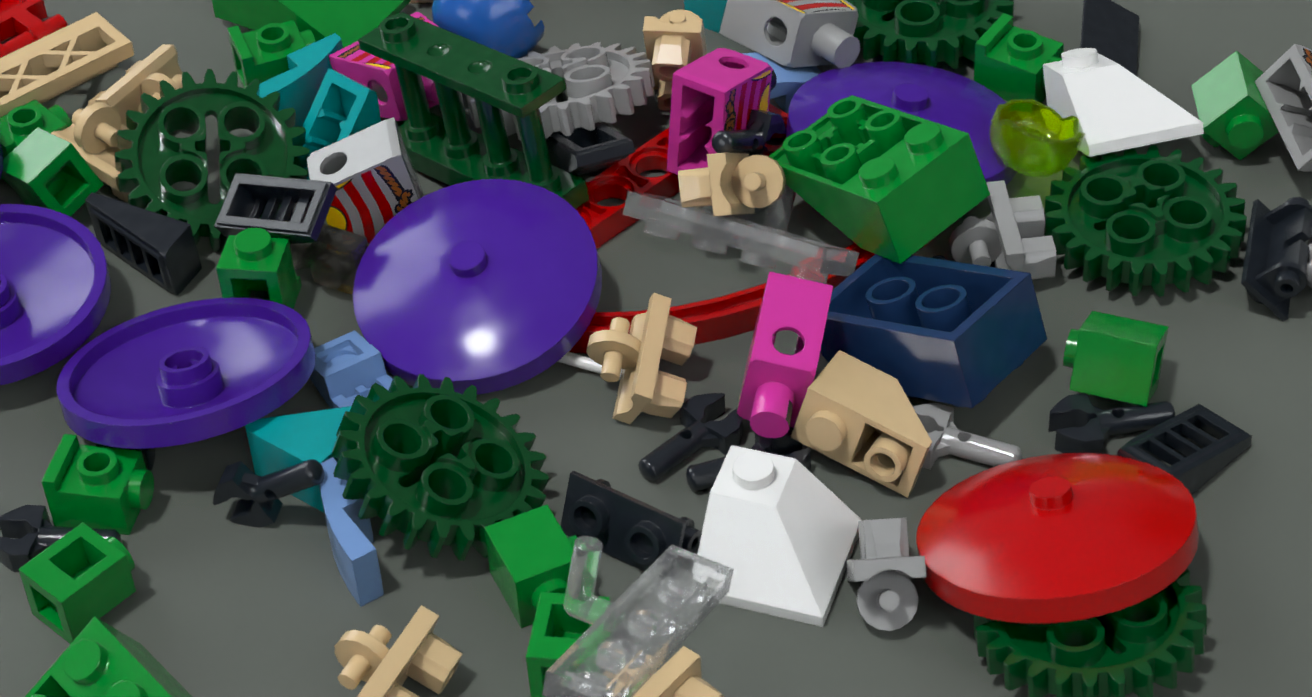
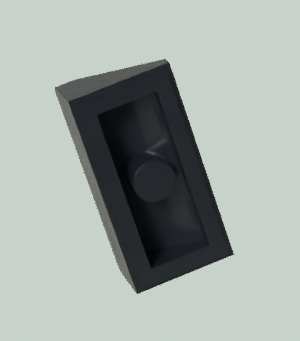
(1111, 32)

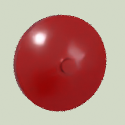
(1058, 538)

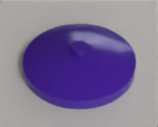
(913, 90)
(478, 285)
(50, 288)
(186, 372)

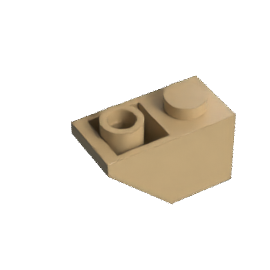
(864, 423)

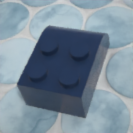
(936, 325)

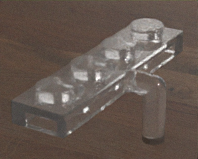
(760, 243)
(640, 628)

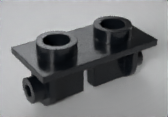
(1277, 253)
(622, 523)

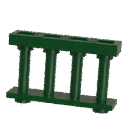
(496, 81)

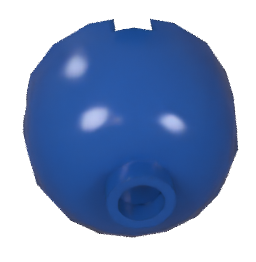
(493, 23)

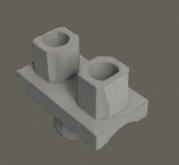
(1008, 236)
(886, 594)

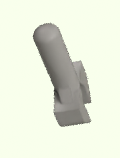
(949, 440)

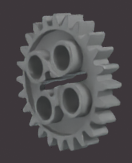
(597, 82)

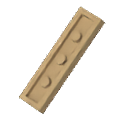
(61, 62)

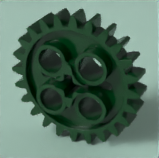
(925, 28)
(156, 160)
(1145, 220)
(436, 464)
(1102, 653)

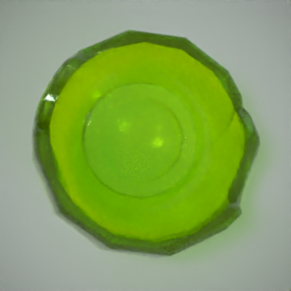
(1034, 137)

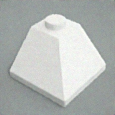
(1113, 104)
(778, 535)

